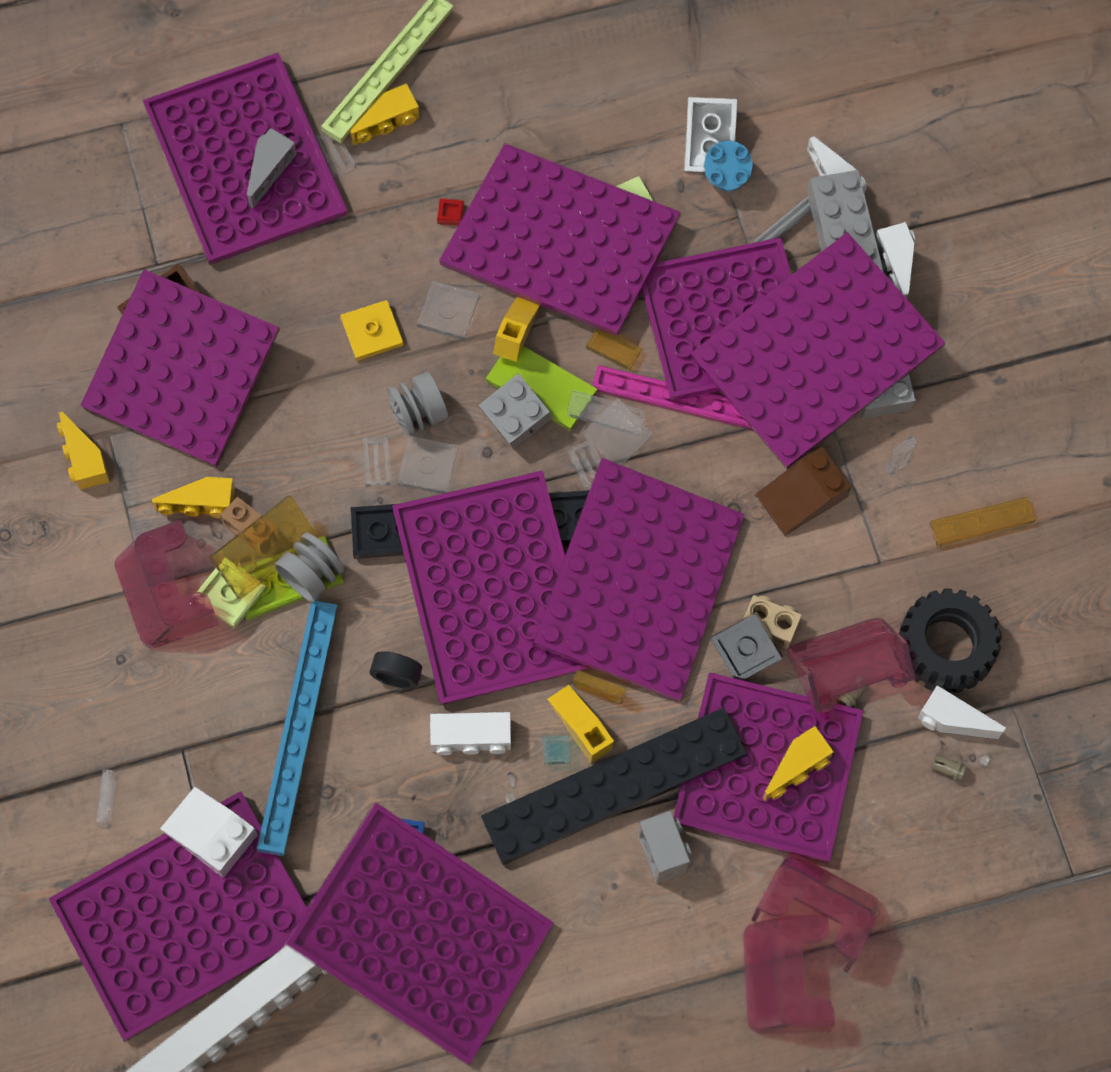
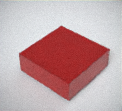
(450, 211)

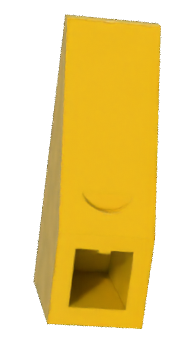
(389, 112)
(515, 329)
(86, 458)
(203, 496)
(581, 724)
(803, 756)

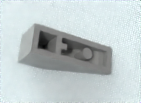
(271, 158)

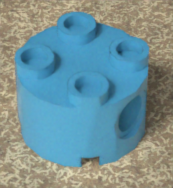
(728, 165)

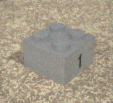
(515, 411)
(664, 846)

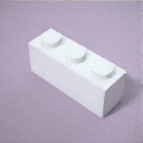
(470, 733)

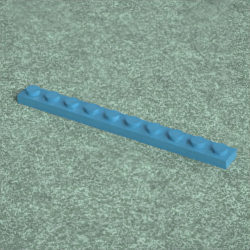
(297, 729)

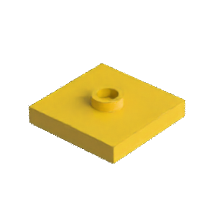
(371, 330)

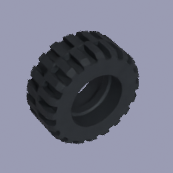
(971, 617)

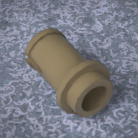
(849, 699)
(949, 767)

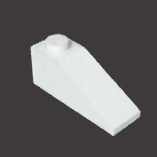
(827, 161)
(954, 716)

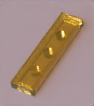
(982, 521)

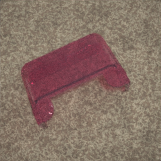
(850, 661)

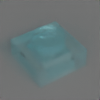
(556, 750)

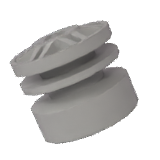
(417, 403)
(313, 562)

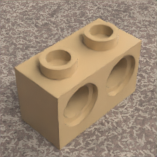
(774, 614)

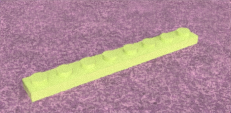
(386, 69)

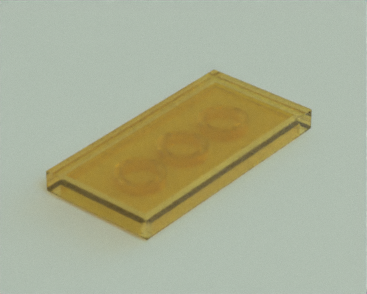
(253, 552)

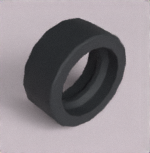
(396, 670)

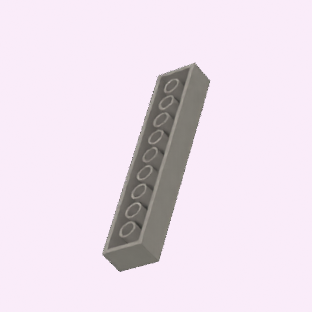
(841, 208)

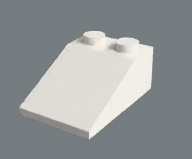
(707, 124)
(896, 254)
(209, 831)

